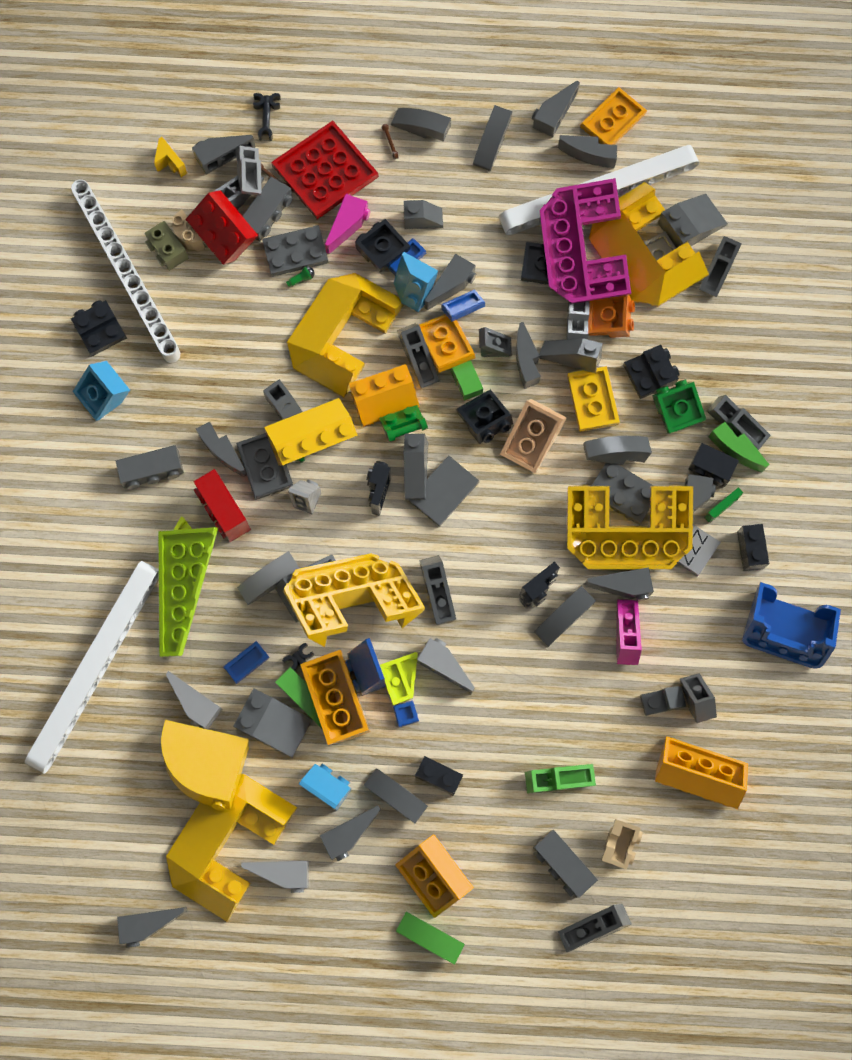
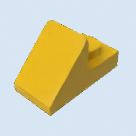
(167, 157)

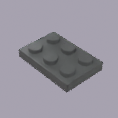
(295, 250)
(627, 493)

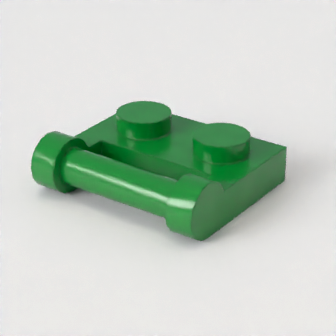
(403, 422)

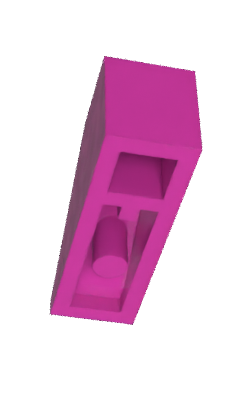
(347, 222)
(628, 633)

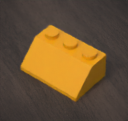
(383, 394)
(434, 876)

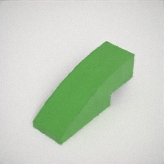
(467, 380)
(738, 447)
(298, 691)
(560, 778)
(430, 937)

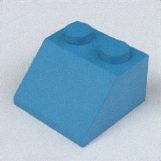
(414, 281)
(100, 389)
(326, 786)

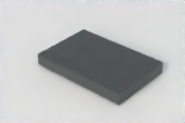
(262, 467)
(445, 490)

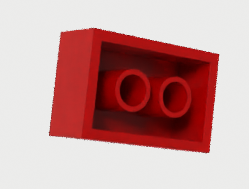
(221, 227)
(221, 506)

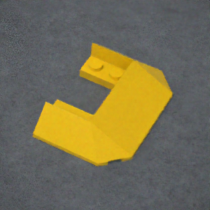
(650, 279)
(313, 338)
(629, 546)
(323, 589)
(194, 852)

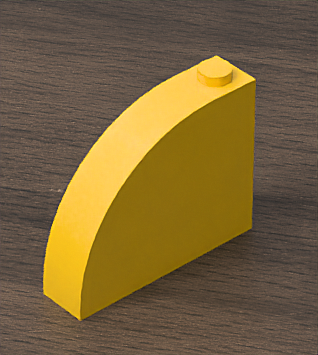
(204, 762)

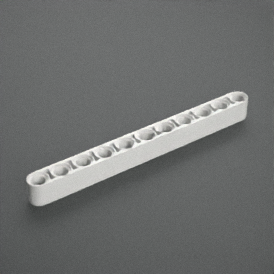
(627, 178)
(127, 278)
(92, 668)

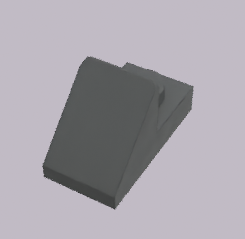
(494, 343)
(663, 700)

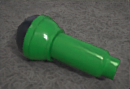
(306, 274)

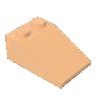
(532, 435)

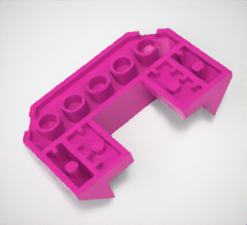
(565, 246)

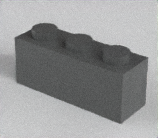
(268, 207)
(149, 467)
(564, 864)

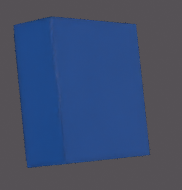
(406, 713)

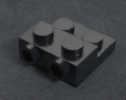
(381, 245)
(98, 327)
(651, 371)
(485, 417)
(378, 482)
(536, 589)

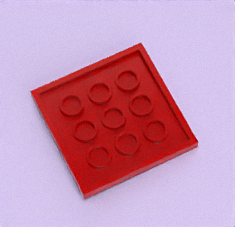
(325, 169)

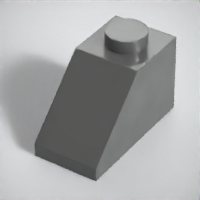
(422, 214)
(702, 489)
(699, 698)

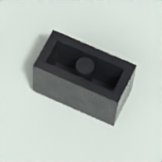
(713, 464)
(753, 547)
(439, 775)

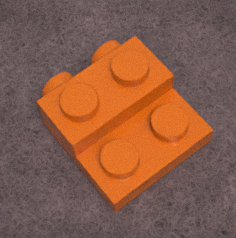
(611, 316)

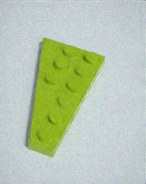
(181, 574)

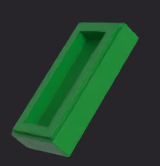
(723, 505)

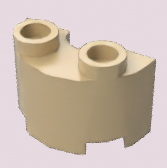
(185, 234)
(621, 843)

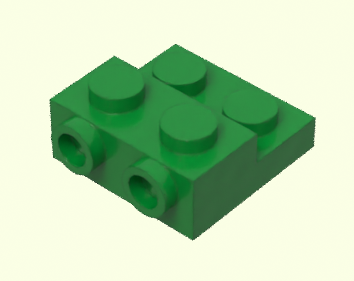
(679, 406)

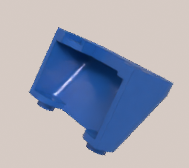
(791, 630)

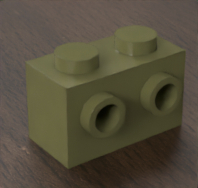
(166, 245)

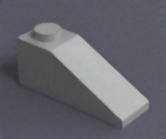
(305, 495)
(442, 662)
(196, 706)
(283, 873)

